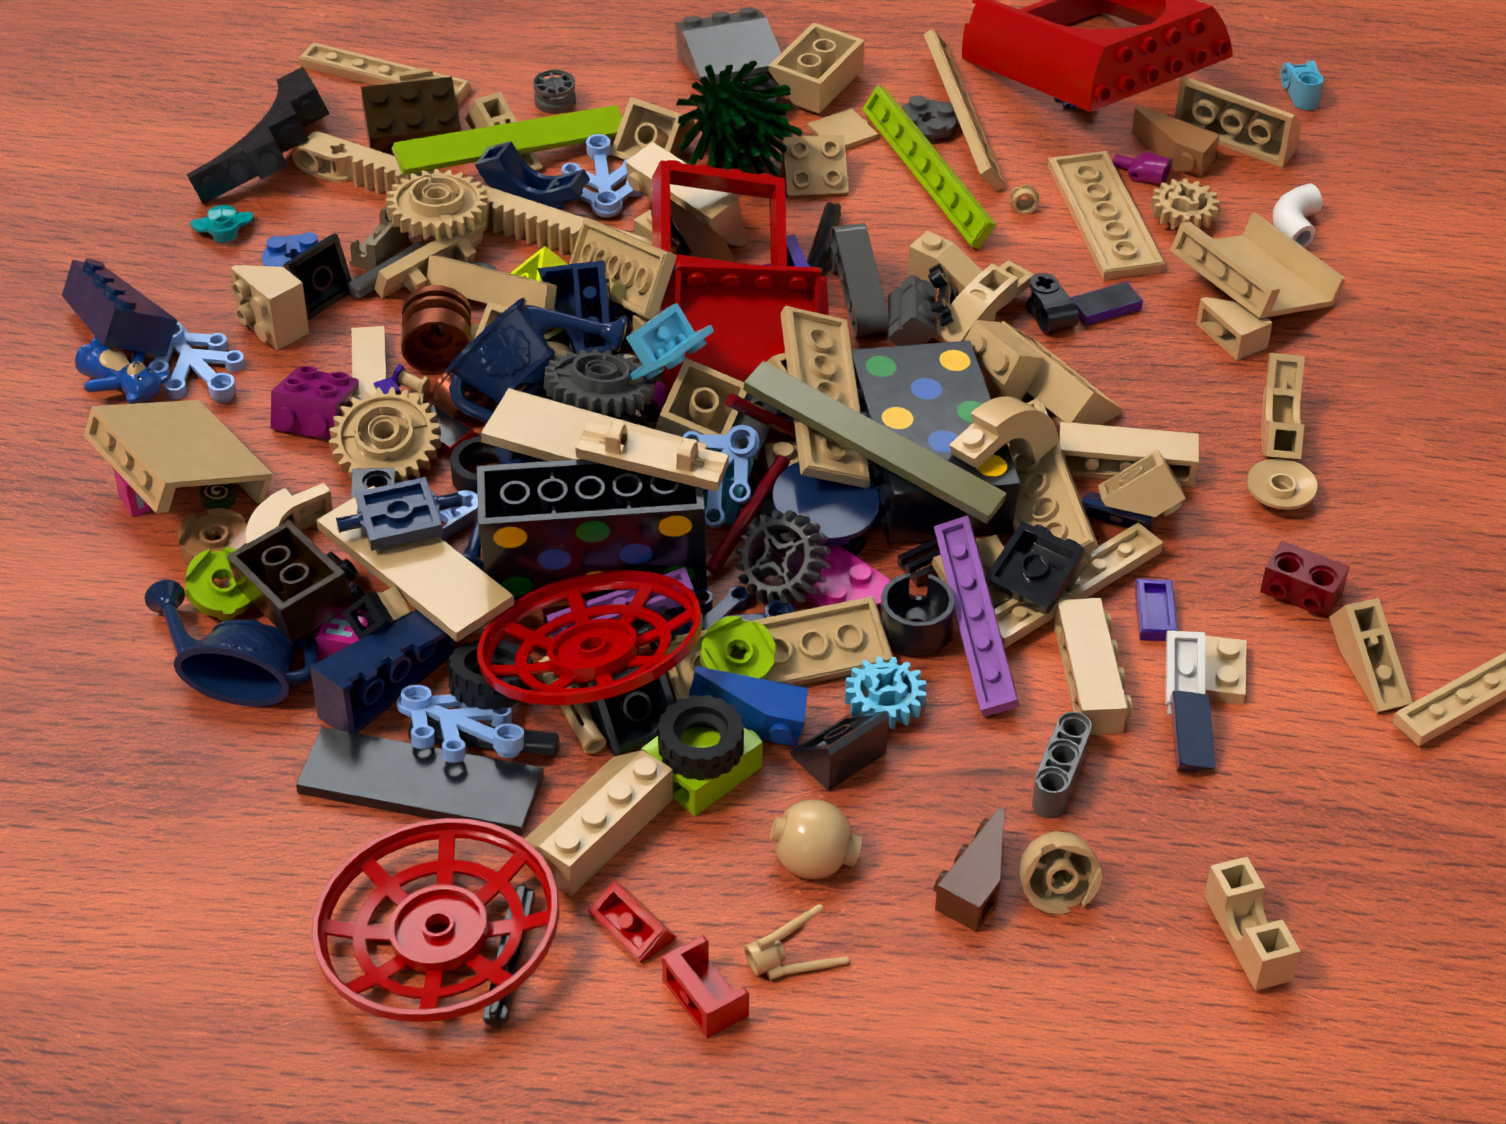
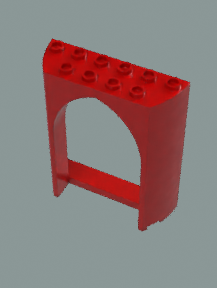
(1095, 64)

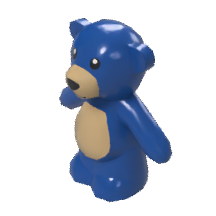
(114, 372)

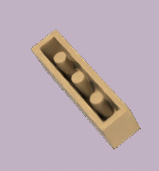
(1107, 450)
(1091, 665)

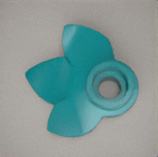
(222, 222)

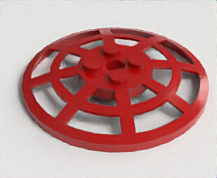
(590, 647)
(434, 906)

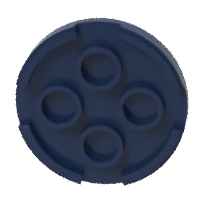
(837, 507)

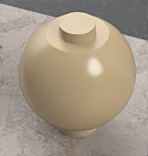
(814, 839)

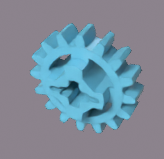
(886, 690)

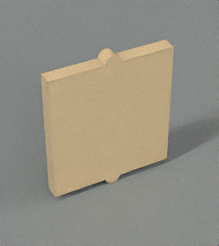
(846, 123)

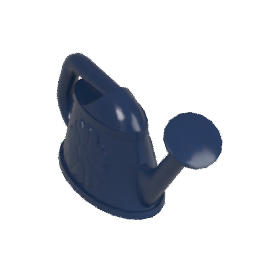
(515, 354)
(238, 659)

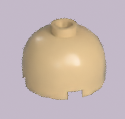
(1059, 872)

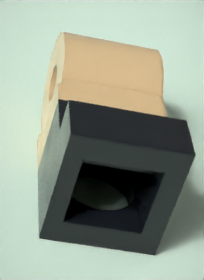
(378, 609)

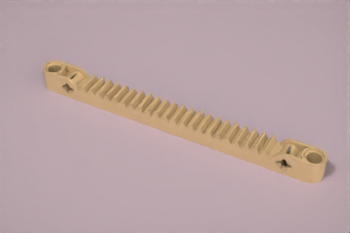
(346, 161)

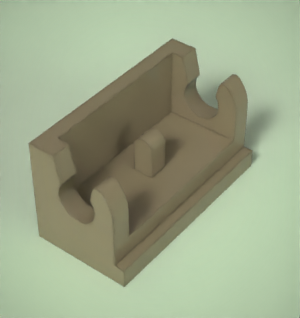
(379, 245)

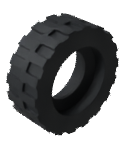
(471, 687)
(701, 712)

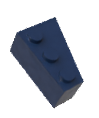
(584, 293)

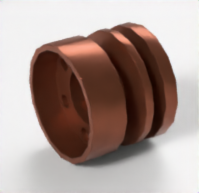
(434, 328)

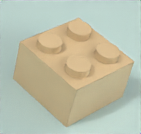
(699, 402)

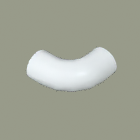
(1291, 212)

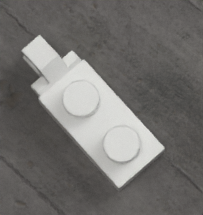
(1184, 663)

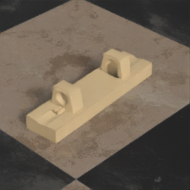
(411, 269)
(652, 455)

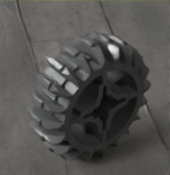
(767, 539)

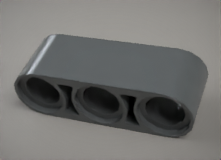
(1061, 764)

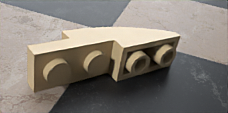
(983, 298)

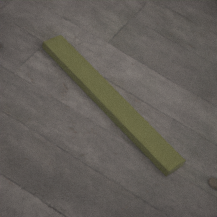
(875, 442)

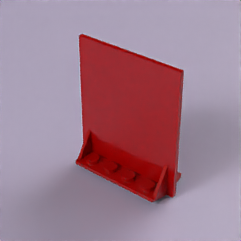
(744, 311)

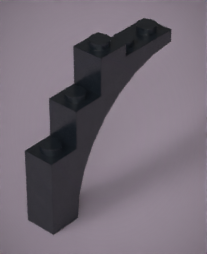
(262, 148)

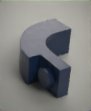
(508, 172)

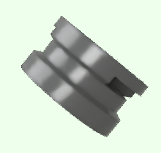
(554, 93)

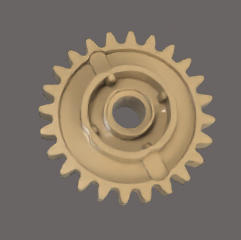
(437, 204)
(411, 428)

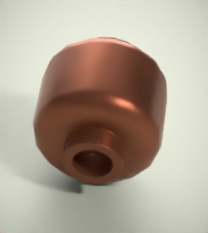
(443, 399)

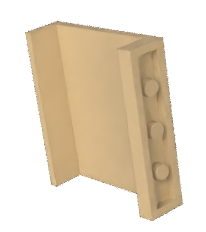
(1260, 268)
(173, 448)

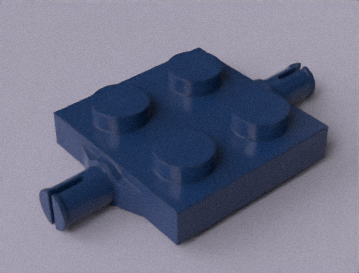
(398, 513)

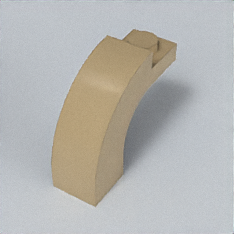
(1281, 421)
(1001, 422)
(300, 509)

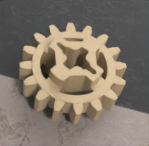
(1184, 203)

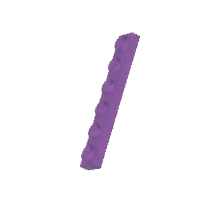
(976, 617)

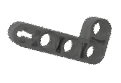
(854, 261)

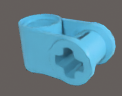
(1302, 84)

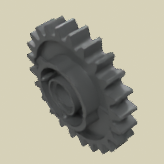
(598, 382)

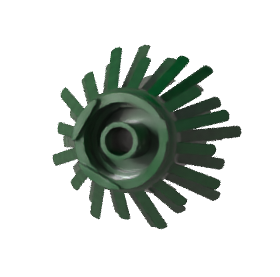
(737, 121)

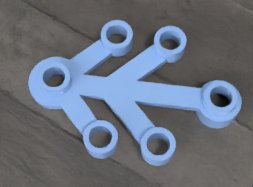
(605, 202)
(220, 385)
(741, 457)
(418, 703)

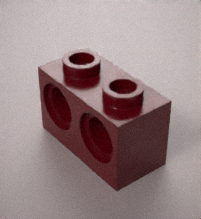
(1304, 579)

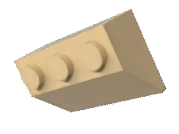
(818, 66)

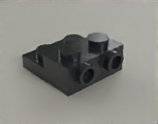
(1037, 566)

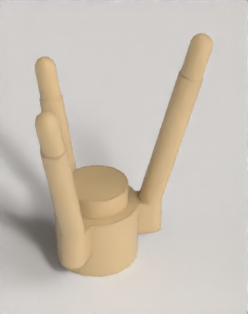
(767, 952)

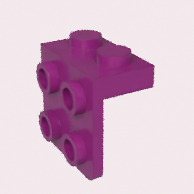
(309, 401)

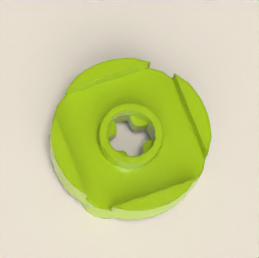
(202, 589)
(745, 635)

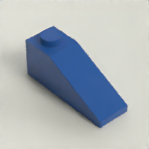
(767, 707)

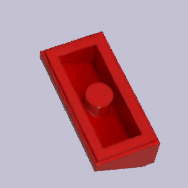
(631, 922)

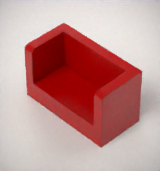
(702, 988)

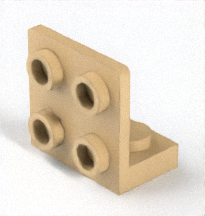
(815, 166)

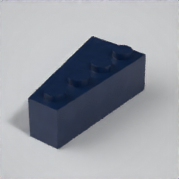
(116, 310)
(370, 674)

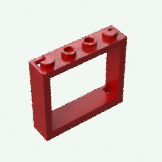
(730, 181)

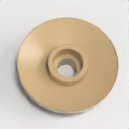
(1282, 483)

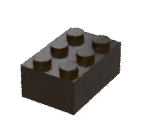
(409, 111)
(290, 580)

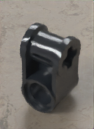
(1051, 304)

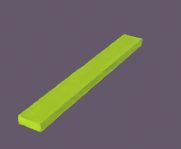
(526, 135)
(929, 167)

